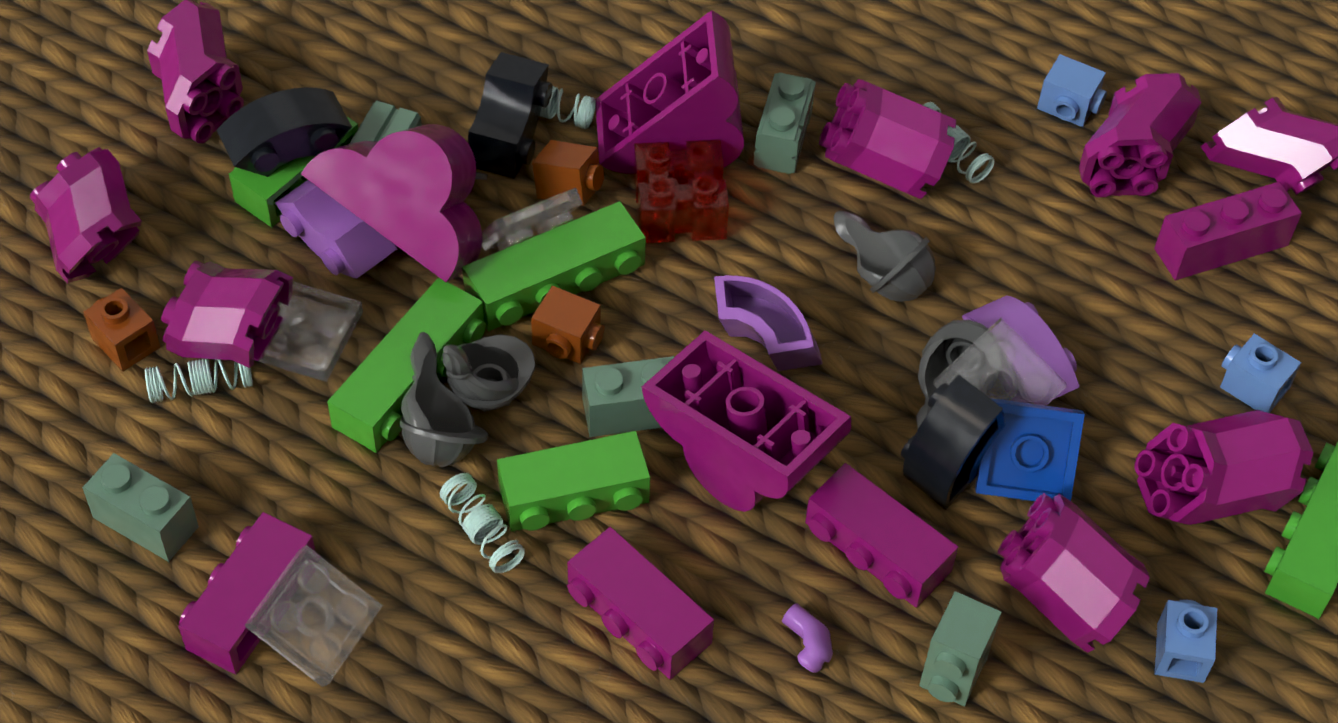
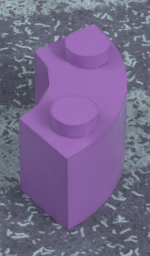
(332, 231)
(769, 317)
(1034, 331)

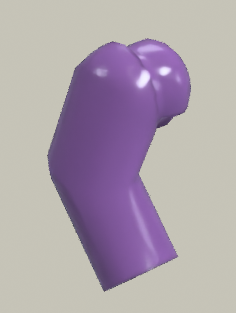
(814, 635)

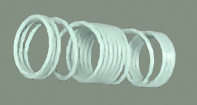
(585, 111)
(961, 144)
(199, 376)
(481, 522)

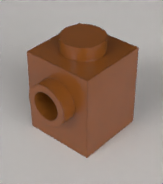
(566, 167)
(567, 325)
(122, 329)

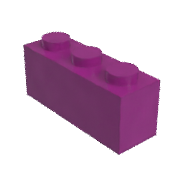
(1227, 230)
(880, 535)
(639, 603)
(216, 621)

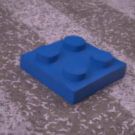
(1032, 452)

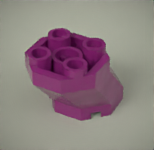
(194, 69)
(1139, 136)
(888, 137)
(1278, 146)
(86, 213)
(226, 313)
(1223, 467)
(1072, 571)

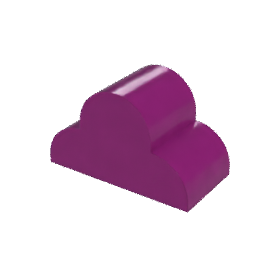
(675, 98)
(409, 192)
(741, 422)

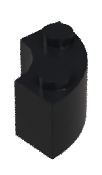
(509, 114)
(283, 128)
(951, 440)

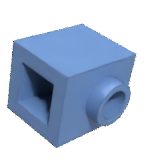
(1072, 91)
(1258, 373)
(1186, 640)

